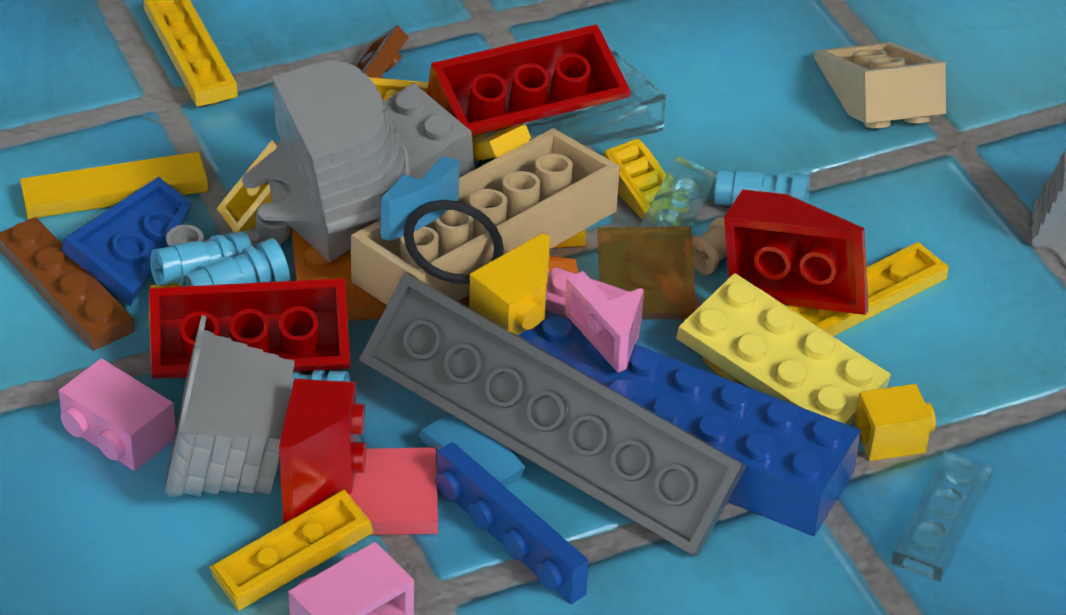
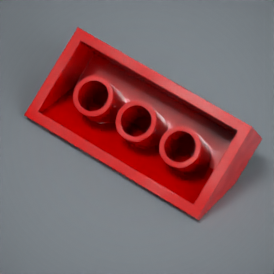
(528, 80)
(283, 318)

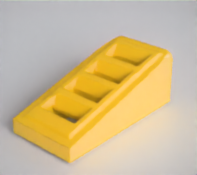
(636, 160)

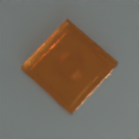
(651, 260)

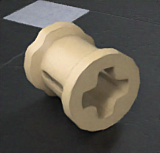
(709, 248)

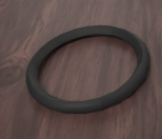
(448, 205)

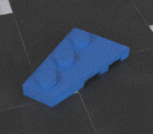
(121, 240)

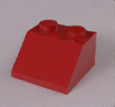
(320, 444)

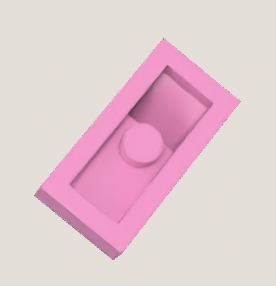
(605, 322)

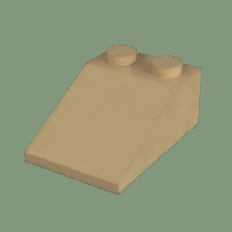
(885, 82)

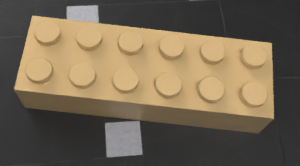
(532, 190)

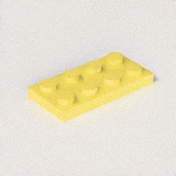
(779, 351)

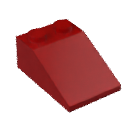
(797, 252)

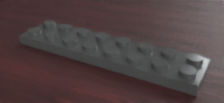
(553, 414)

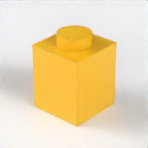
(894, 422)

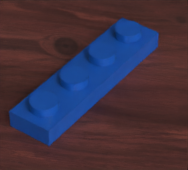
(512, 523)

